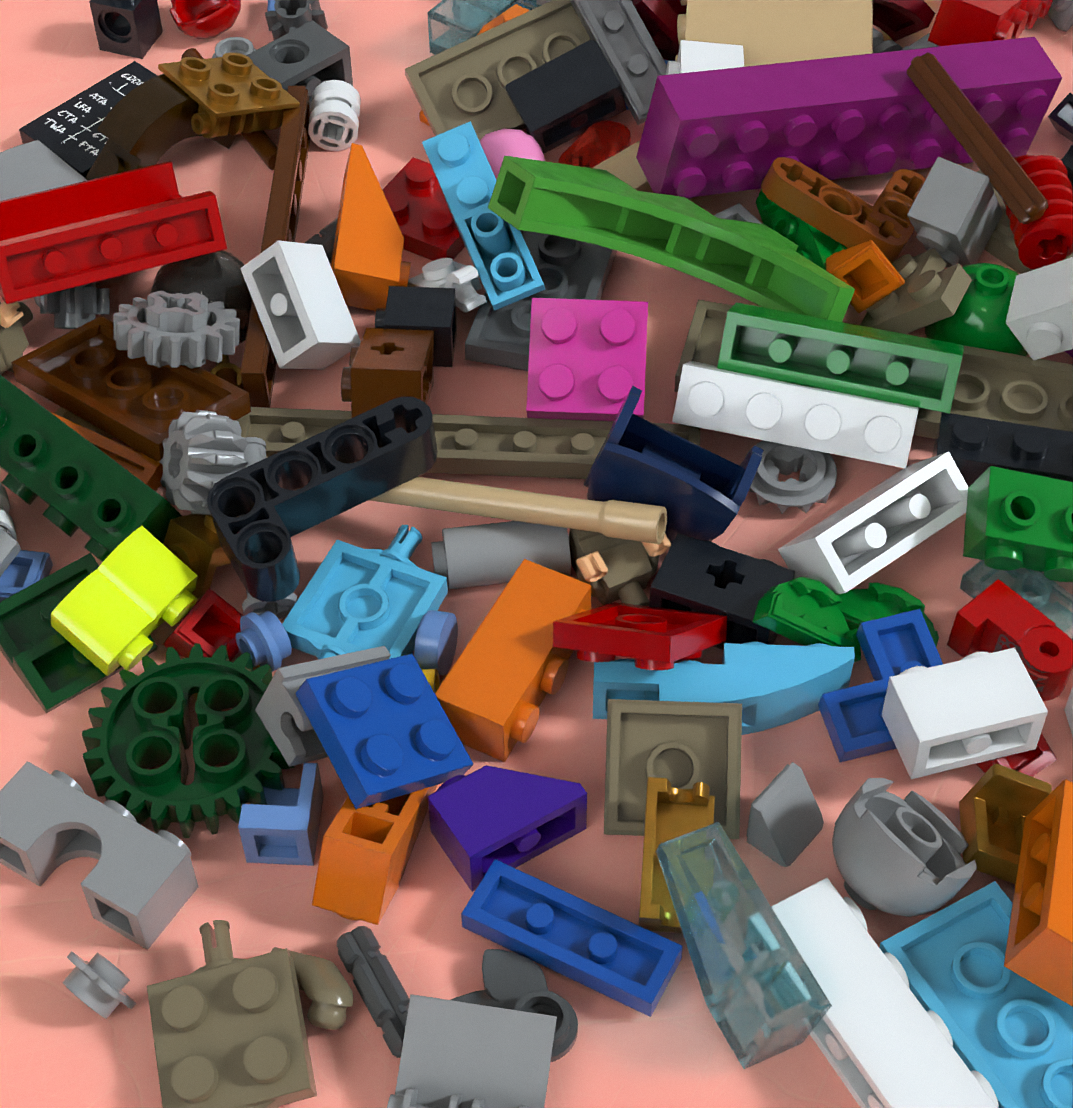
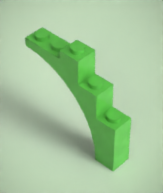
(667, 230)

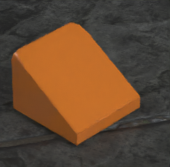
(867, 272)

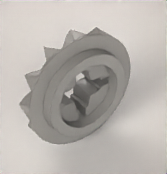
(815, 481)

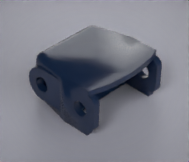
(665, 470)

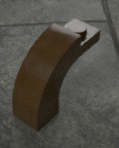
(146, 126)

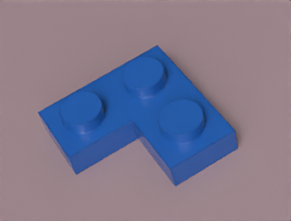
(855, 712)

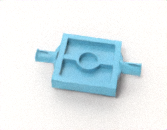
(365, 600)

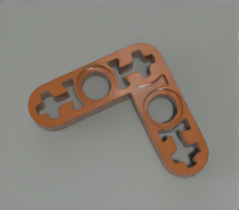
(841, 212)

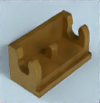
(667, 815)

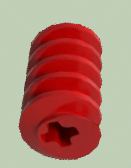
(1052, 235)

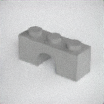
(139, 873)

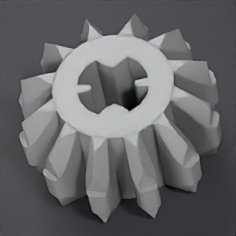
(198, 455)

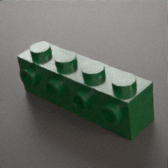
(74, 477)

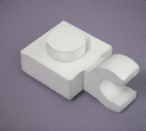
(451, 274)

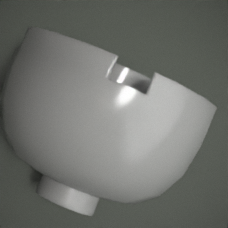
(898, 852)

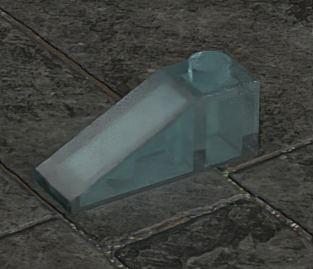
(739, 948)

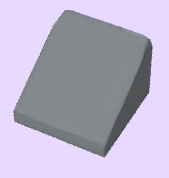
(784, 817)

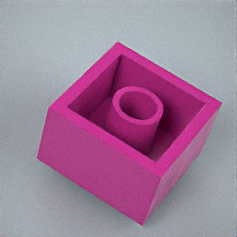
(585, 358)

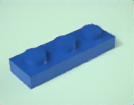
(572, 937)

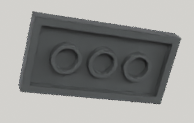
(568, 272)

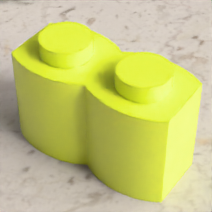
(125, 602)

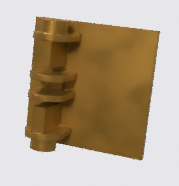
(230, 94)

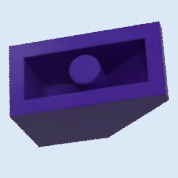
(503, 818)

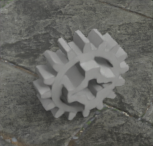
(176, 329)

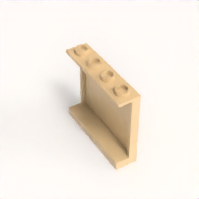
(781, 28)

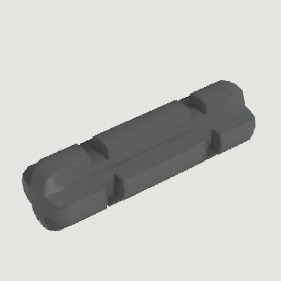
(376, 984)

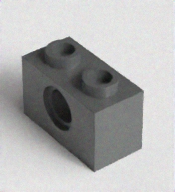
(305, 58)

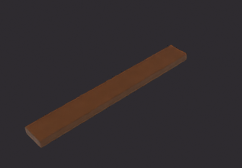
(281, 224)

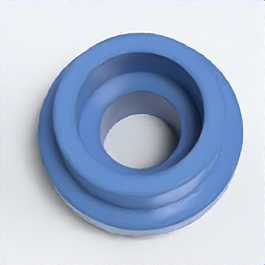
(264, 639)

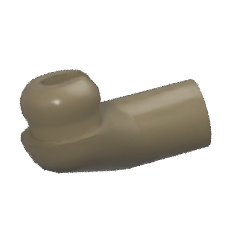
(325, 987)

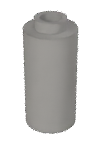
(495, 550)

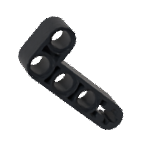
(388, 449)

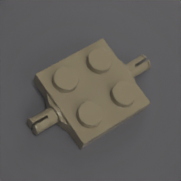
(231, 1031)

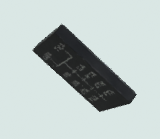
(73, 125)

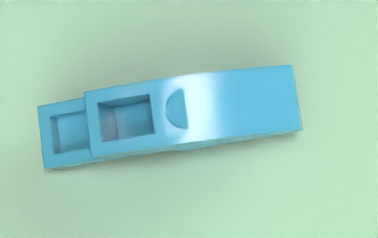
(491, 242)
(769, 681)

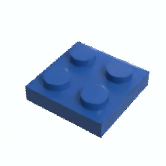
(383, 729)

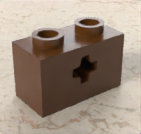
(388, 367)

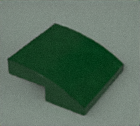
(36, 651)

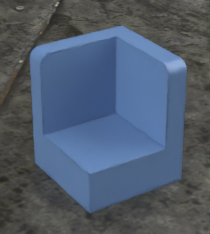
(287, 826)

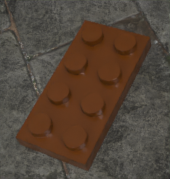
(122, 393)

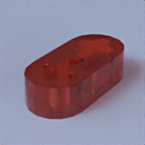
(585, 151)

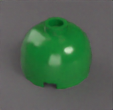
(982, 312)

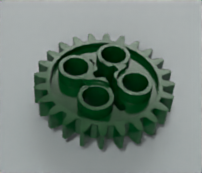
(133, 738)

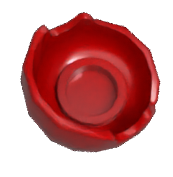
(204, 17)

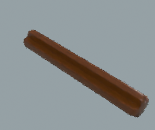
(977, 138)

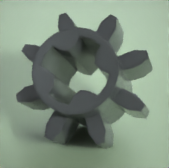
(294, 14)
(76, 305)

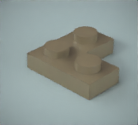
(925, 297)

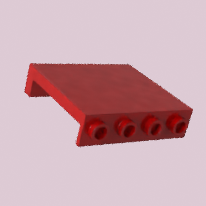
(102, 231)

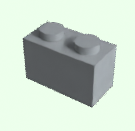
(955, 212)

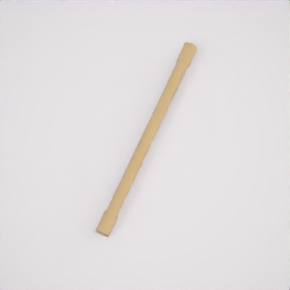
(609, 518)

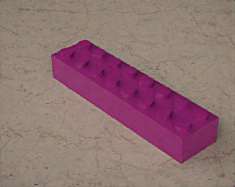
(834, 115)

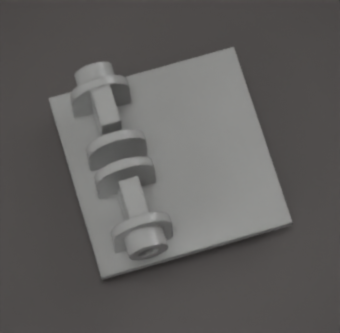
(473, 1056)

